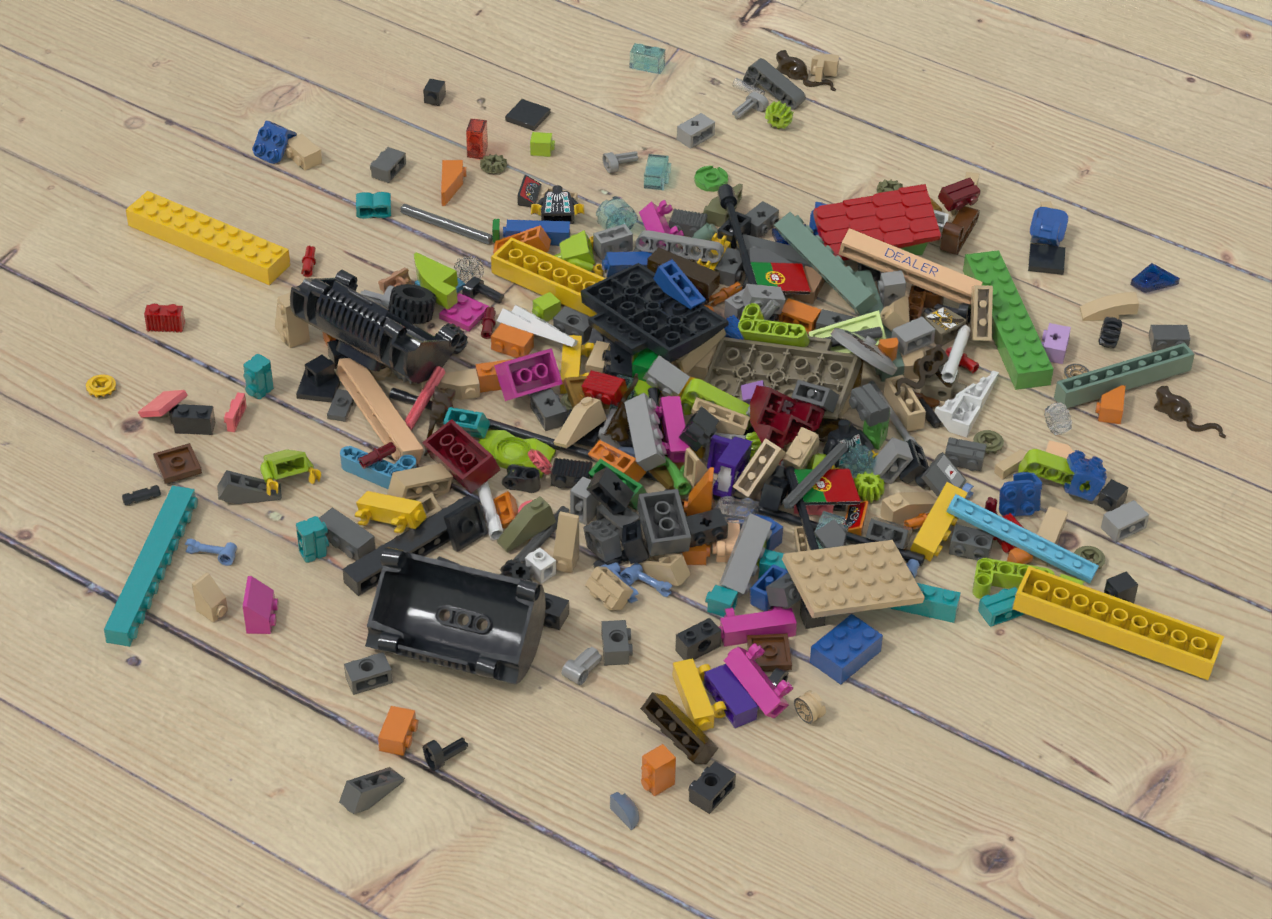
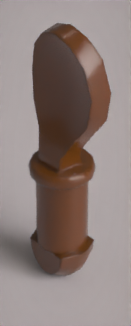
(930, 401)

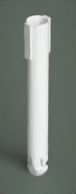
(950, 367)
(492, 518)

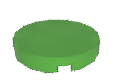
(710, 178)

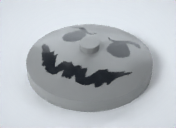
(865, 349)

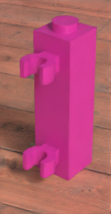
(654, 219)
(673, 424)
(736, 628)
(756, 682)

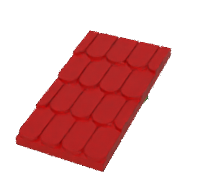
(894, 217)

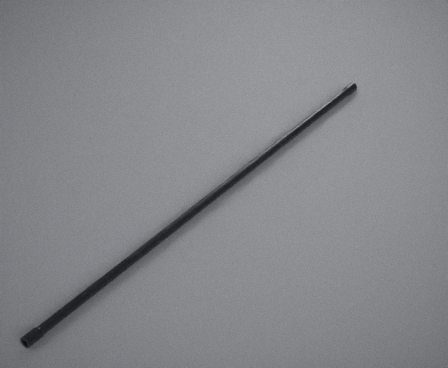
(406, 397)

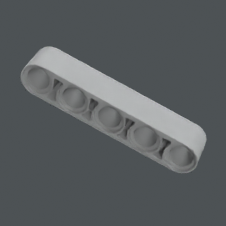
(687, 243)

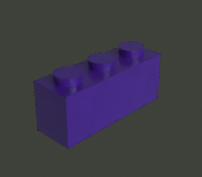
(726, 687)

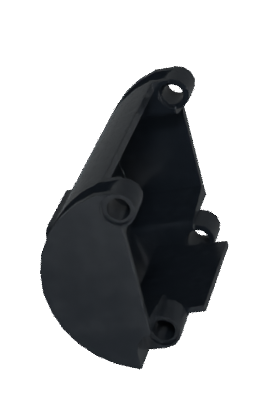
(369, 330)
(420, 590)

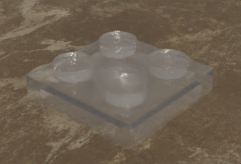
(737, 509)

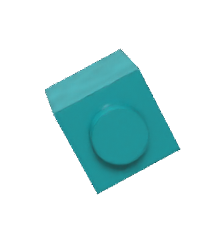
(721, 599)

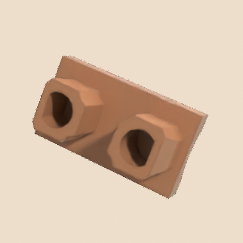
(397, 278)

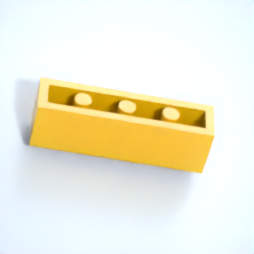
(937, 524)

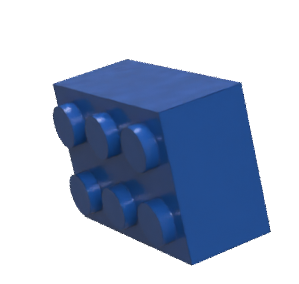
(846, 649)

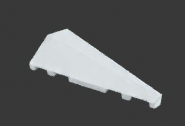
(529, 322)
(962, 411)

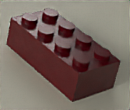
(461, 456)

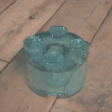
(616, 213)

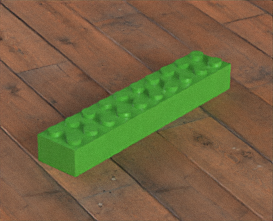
(1011, 325)

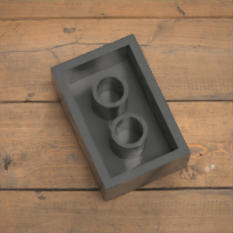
(664, 522)

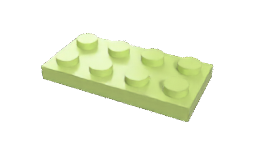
(855, 324)

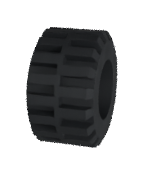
(412, 303)

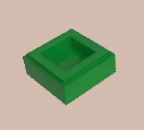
(496, 230)

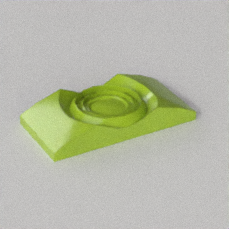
(514, 450)

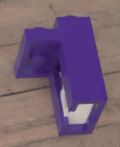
(729, 460)

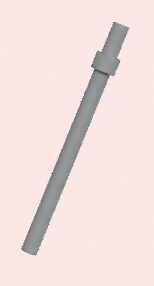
(894, 418)

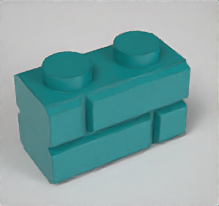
(258, 376)
(472, 422)
(312, 539)
(999, 607)

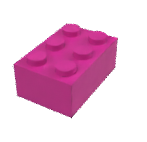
(528, 374)

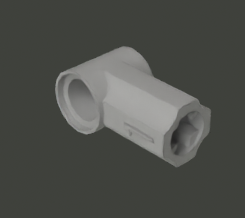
(579, 669)

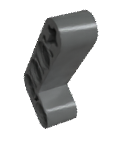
(774, 82)

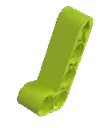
(755, 328)
(708, 392)
(1048, 467)
(999, 574)

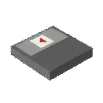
(940, 472)

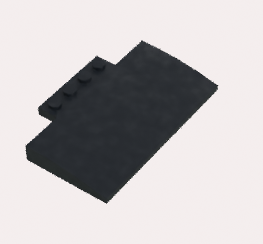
(642, 316)

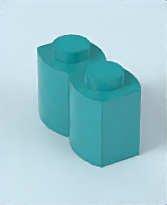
(373, 205)

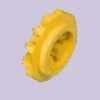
(100, 380)

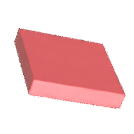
(162, 403)

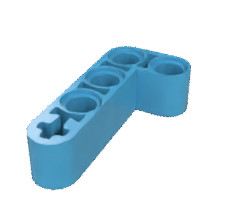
(377, 473)

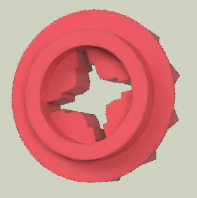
(540, 461)

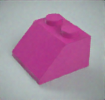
(259, 607)

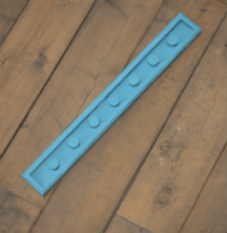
(1022, 538)

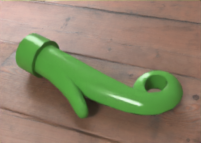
(677, 476)

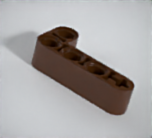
(957, 232)
(920, 299)

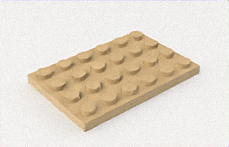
(852, 578)

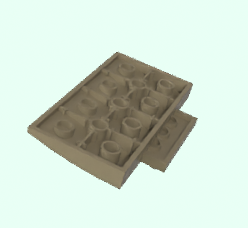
(781, 367)

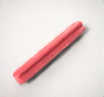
(424, 397)

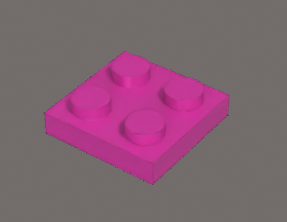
(464, 313)

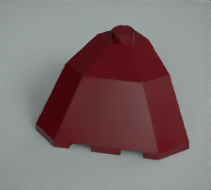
(780, 416)

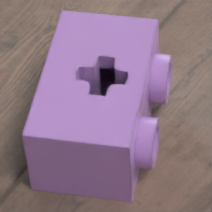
(1056, 342)

